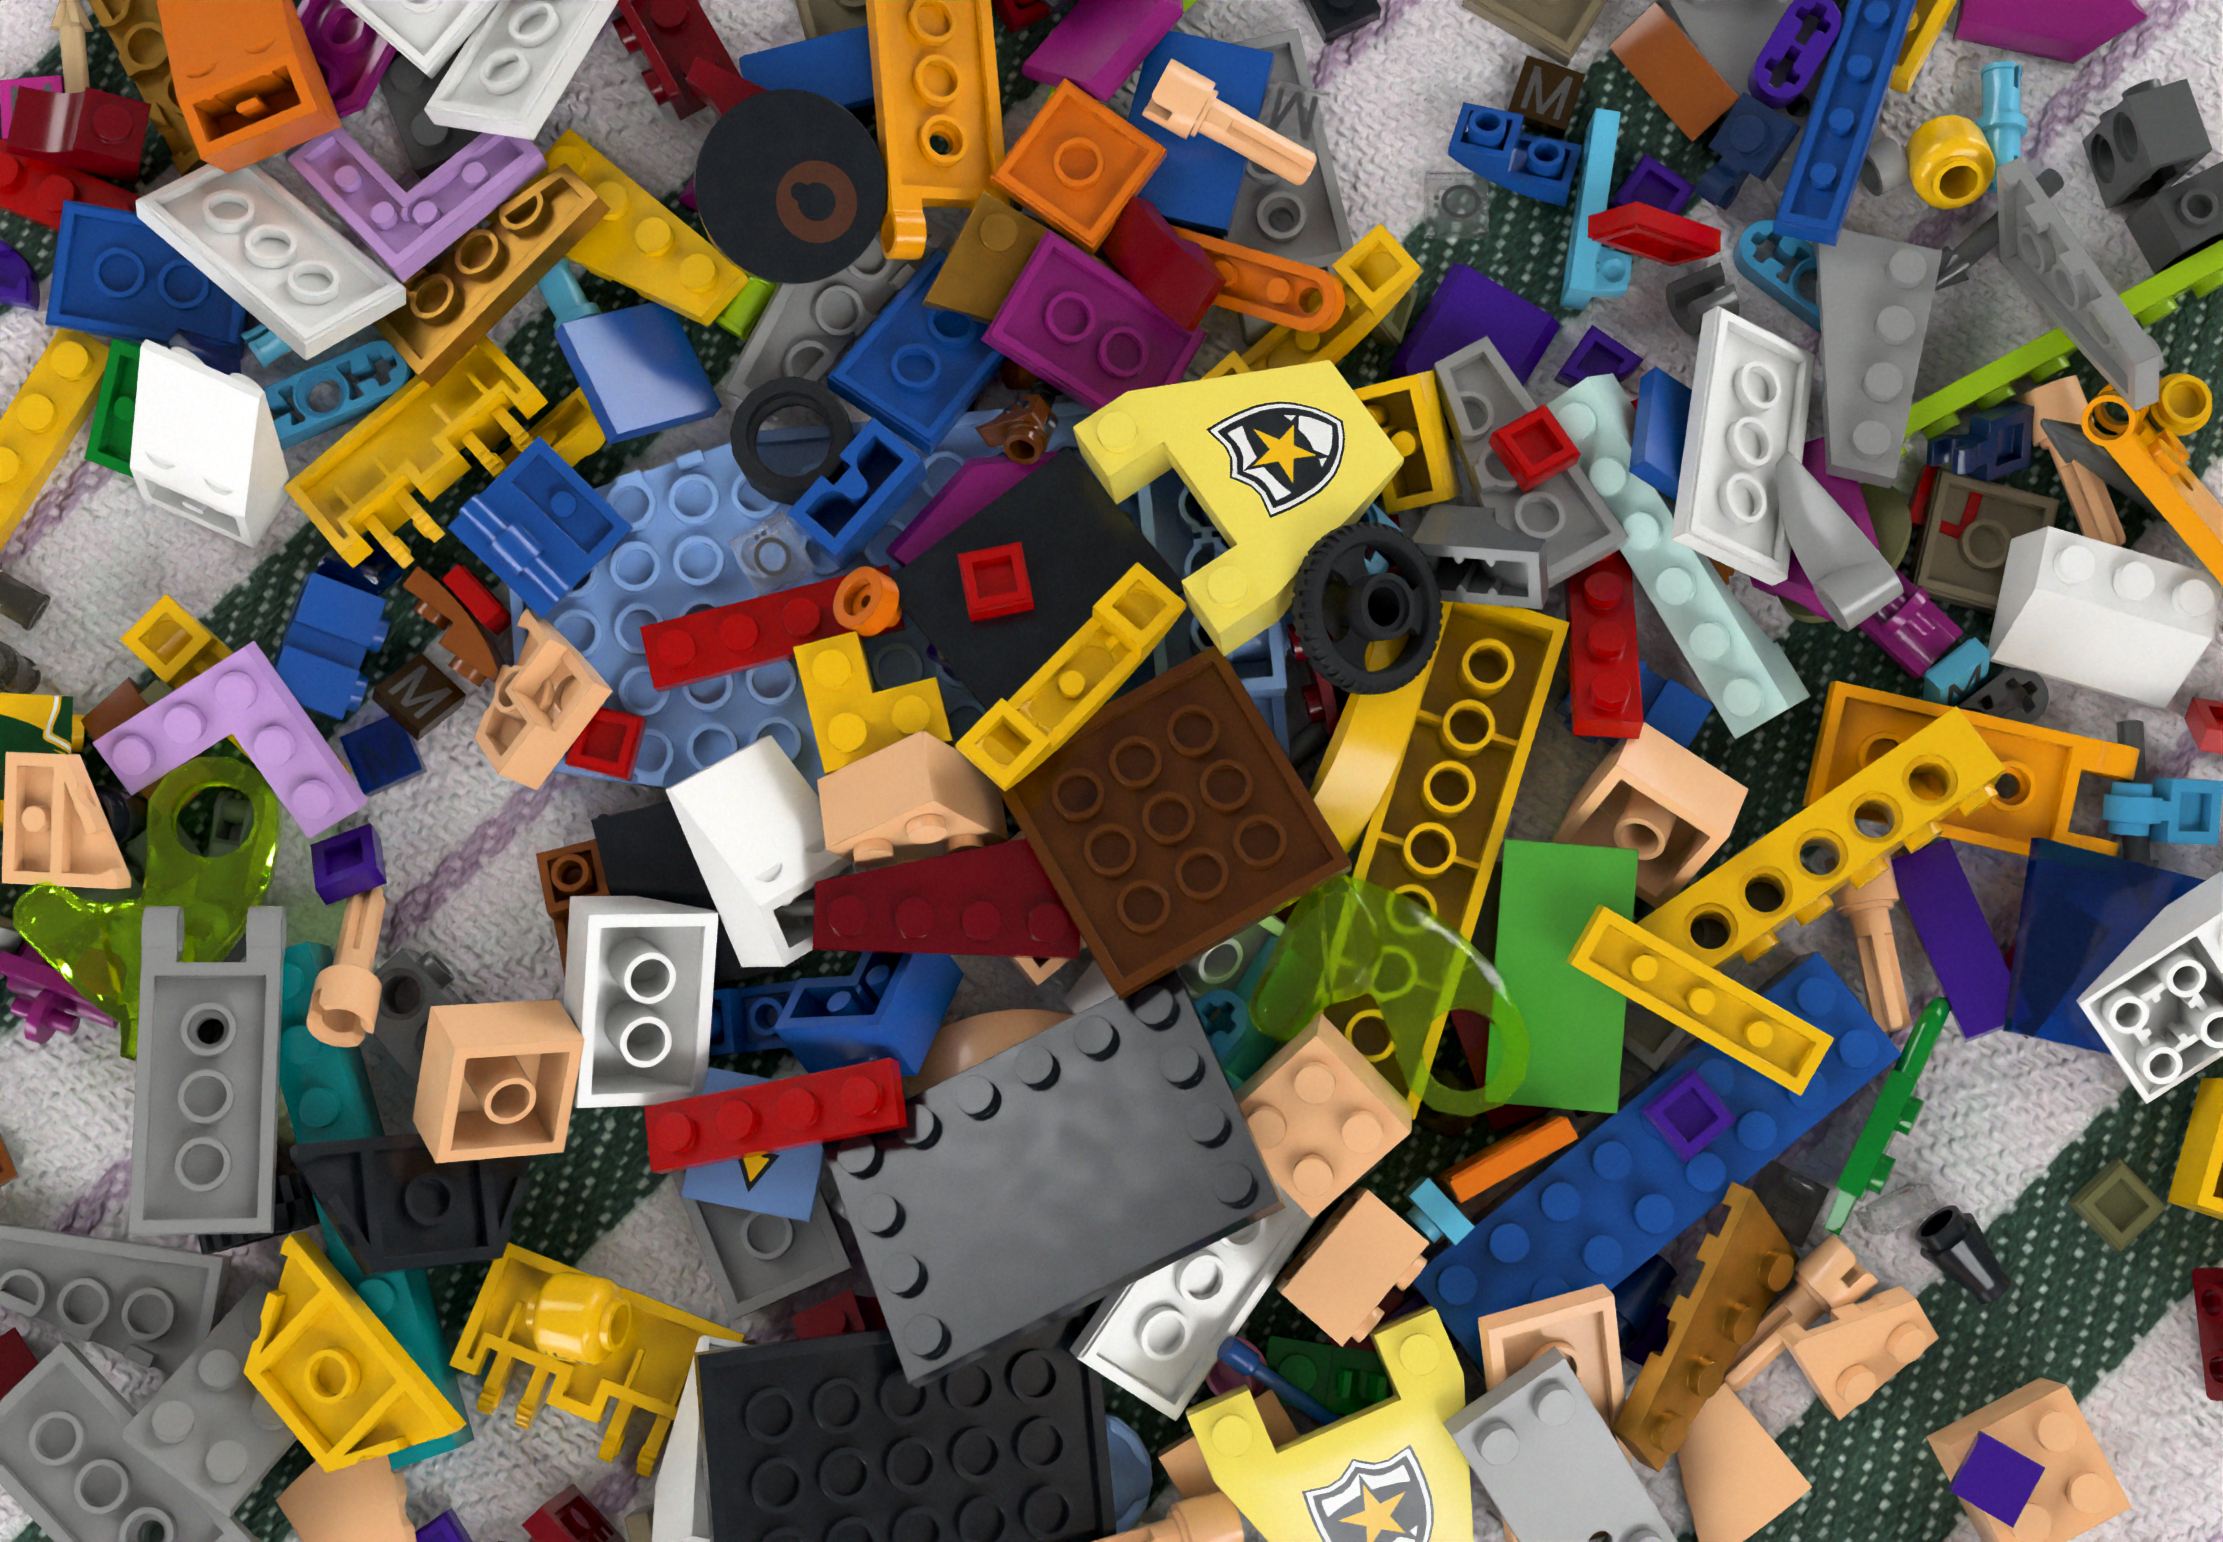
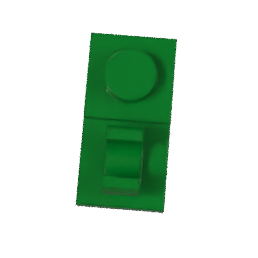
(114, 415)
(1330, 1374)

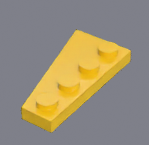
(642, 240)

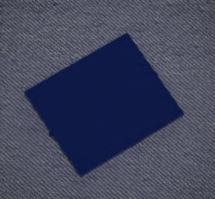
(2071, 926)

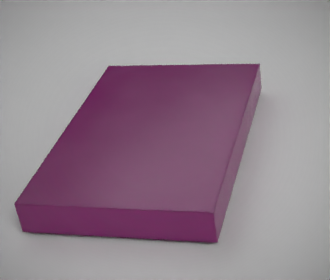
(1087, 328)

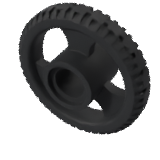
(1392, 606)

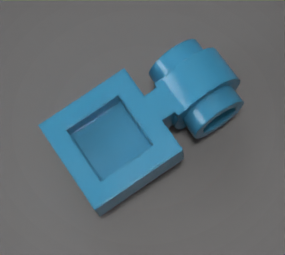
(2177, 812)

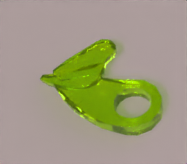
(100, 942)
(1412, 963)

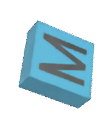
(1957, 674)

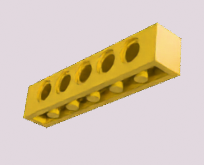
(1944, 749)

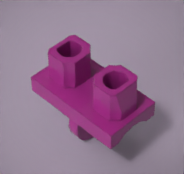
(1911, 629)
(52, 994)

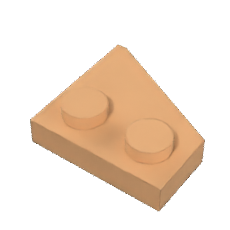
(57, 825)
(1860, 1347)

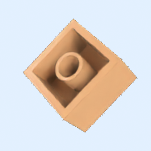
(1656, 801)
(909, 805)
(497, 1080)
(1322, 1115)
(1353, 1266)
(2047, 1427)

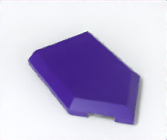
(1467, 310)

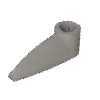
(1834, 553)

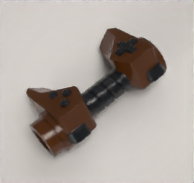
(1028, 422)

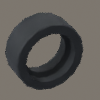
(769, 399)

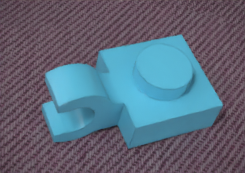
(1434, 1213)

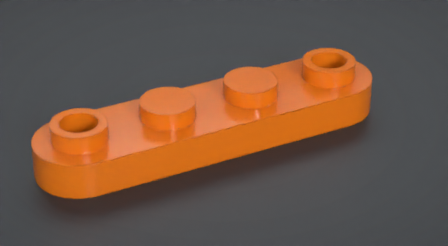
(1271, 285)

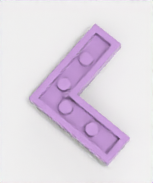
(419, 224)
(255, 705)

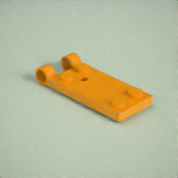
(929, 79)
(2159, 471)
(2044, 762)

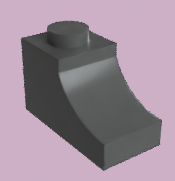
(1481, 559)

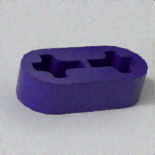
(1805, 57)

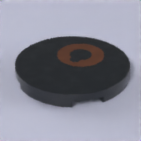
(790, 187)

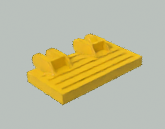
(413, 445)
(642, 1374)

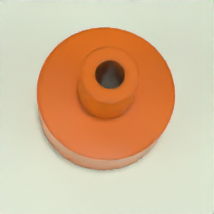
(867, 602)

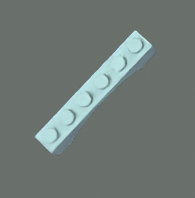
(1724, 646)

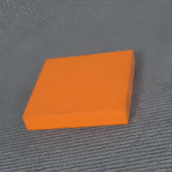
(1078, 166)
(1505, 1157)

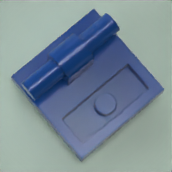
(540, 527)

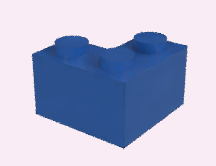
(875, 1014)

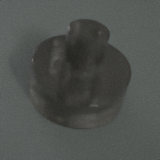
(1443, 1123)

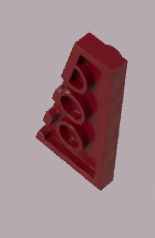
(949, 904)

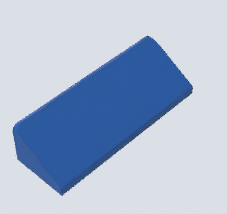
(825, 65)

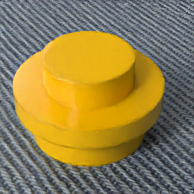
(2182, 404)

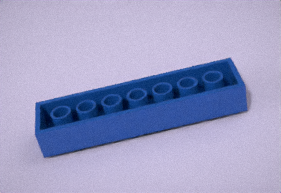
(1623, 1192)

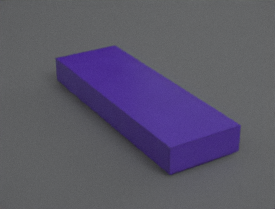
(1954, 938)

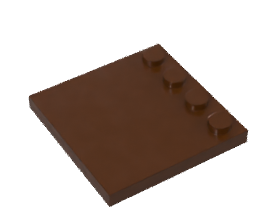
(1173, 823)

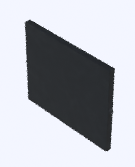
(1073, 554)

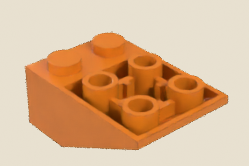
(244, 78)

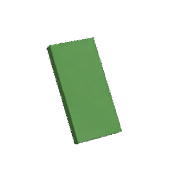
(1568, 1015)

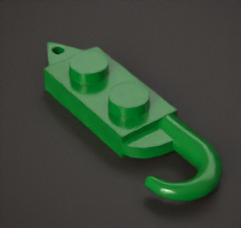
(1893, 1112)

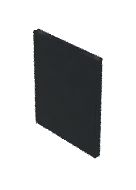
(651, 859)

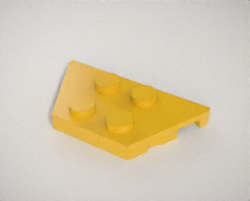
(339, 1369)

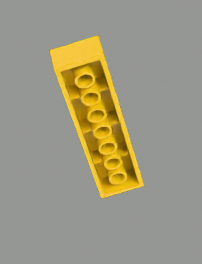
(1454, 788)

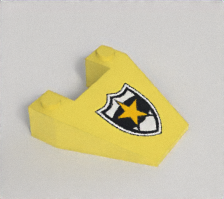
(1268, 461)
(1365, 1476)

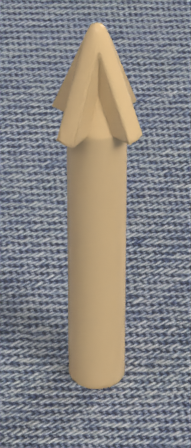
(72, 25)

